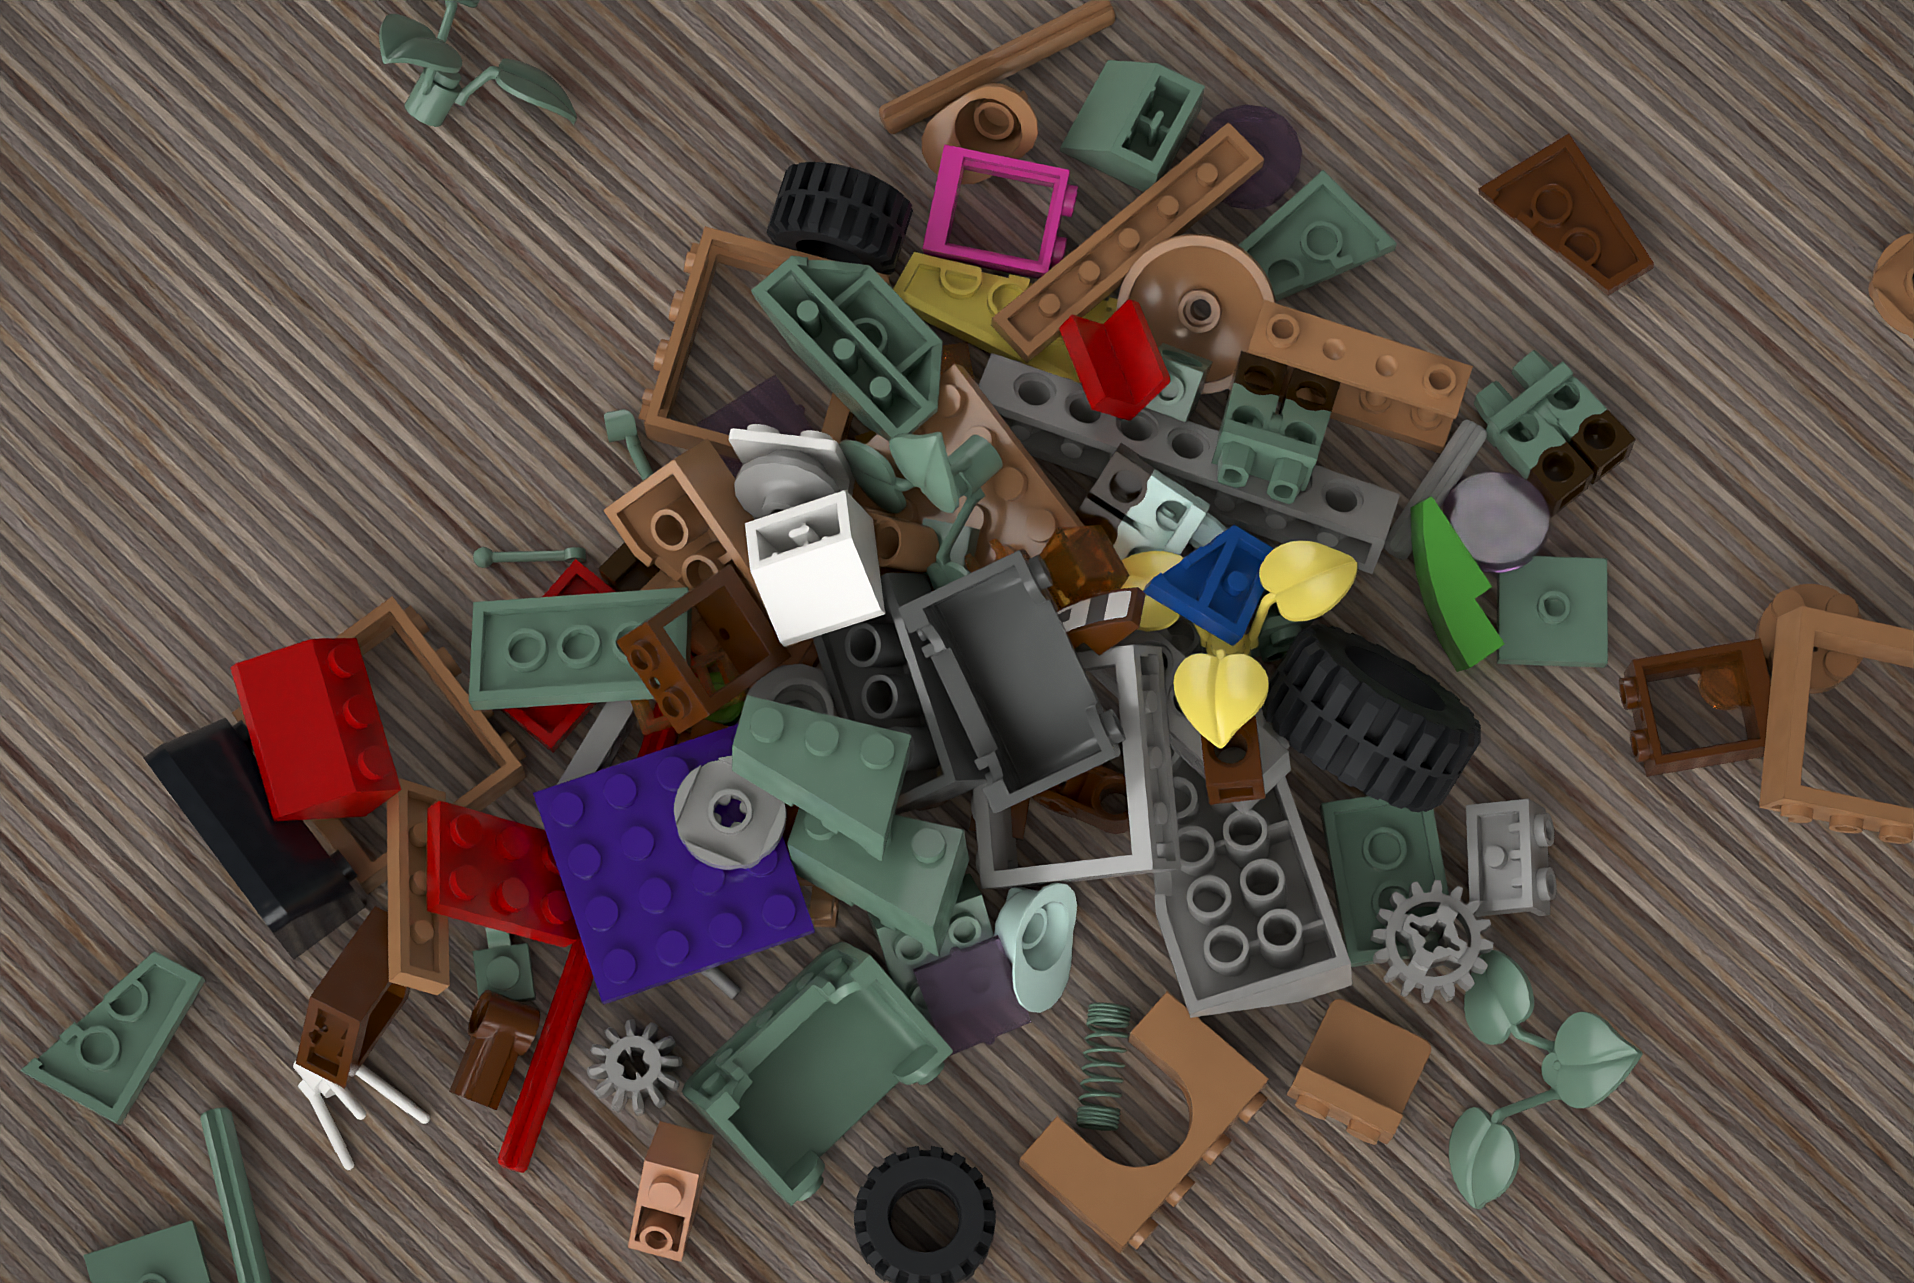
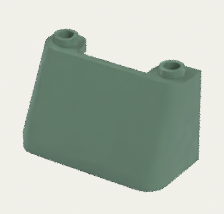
(814, 1067)

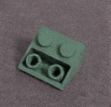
(1134, 121)

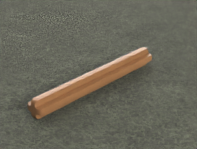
(997, 64)

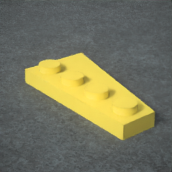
(965, 300)

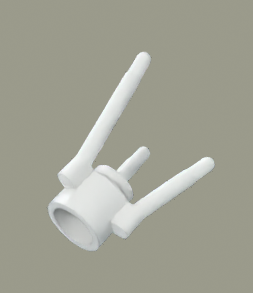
(314, 1085)

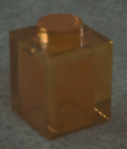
(1082, 564)

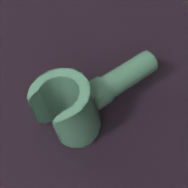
(622, 426)

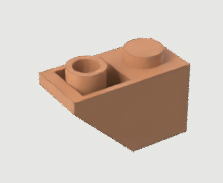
(670, 1190)

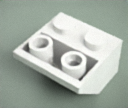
(816, 567)

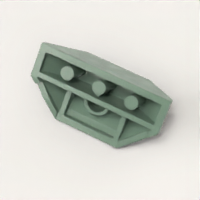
(857, 340)

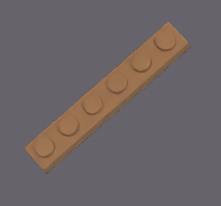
(1106, 256)

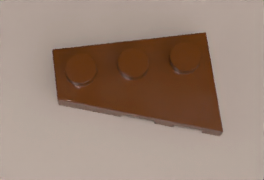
(1571, 214)

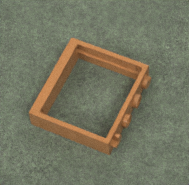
(686, 312)
(442, 671)
(1787, 718)

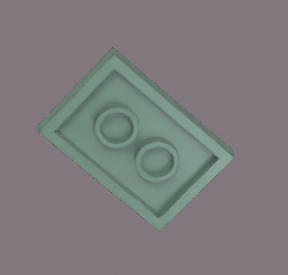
(1370, 857)

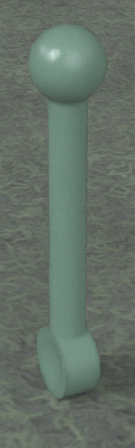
(484, 557)

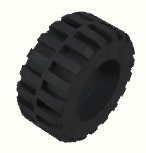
(1371, 718)

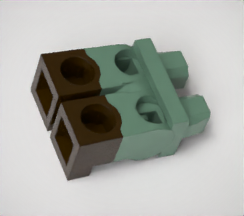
(1553, 430)
(1271, 444)

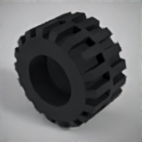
(840, 215)
(932, 1171)

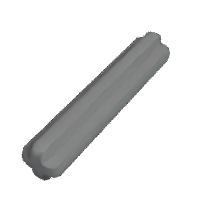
(1437, 483)

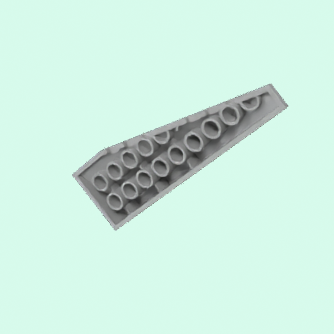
(1248, 904)

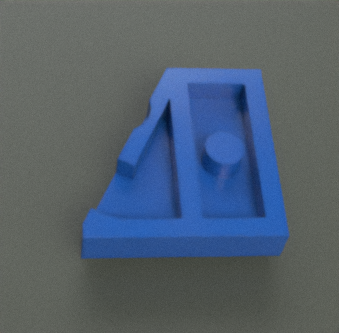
(1216, 584)

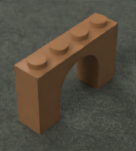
(1120, 1198)

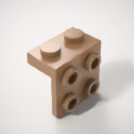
(1359, 1072)

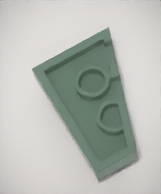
(1315, 238)
(119, 1042)

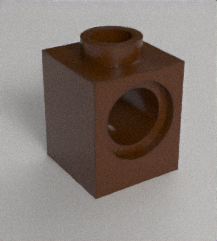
(1235, 780)

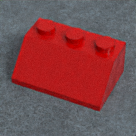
(316, 730)

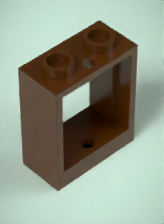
(736, 626)
(1756, 691)
(351, 1005)

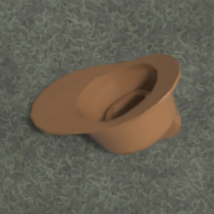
(984, 120)

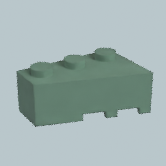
(826, 766)
(907, 890)

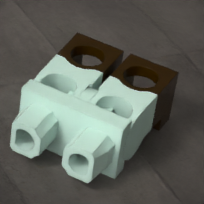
(1146, 509)

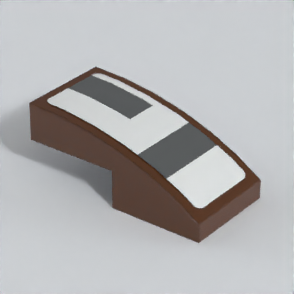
(1103, 618)

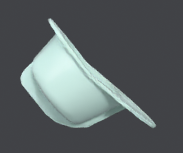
(1038, 942)

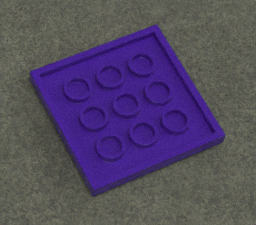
(641, 895)

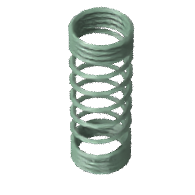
(1092, 1115)

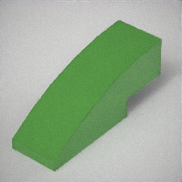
(1449, 586)

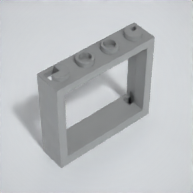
(1147, 787)

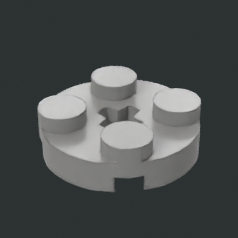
(701, 828)

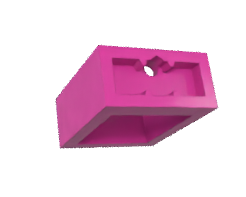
(945, 200)

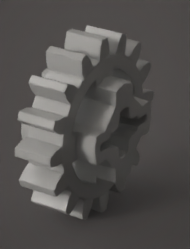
(1412, 930)

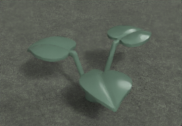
(438, 85)
(939, 477)
(1581, 1068)

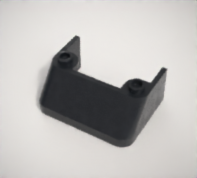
(274, 863)

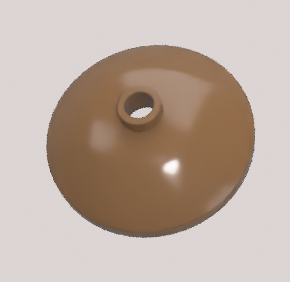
(1208, 269)

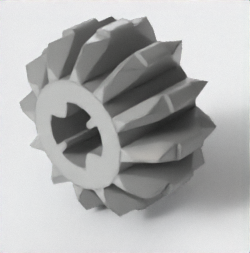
(616, 1075)

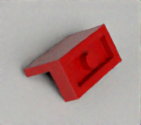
(1116, 361)

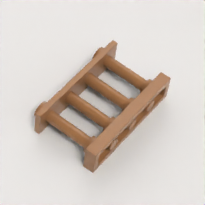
(1382, 381)

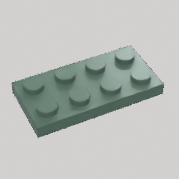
(564, 648)

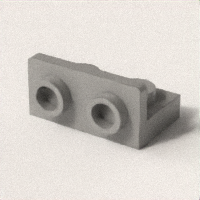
(1510, 857)

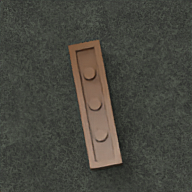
(415, 937)

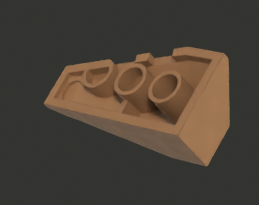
(688, 521)

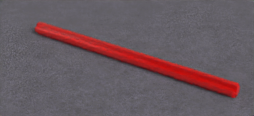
(558, 1028)

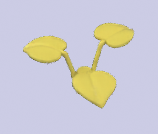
(1226, 684)

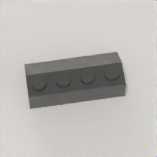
(887, 682)

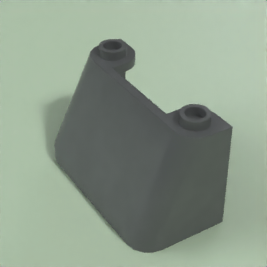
(1014, 678)

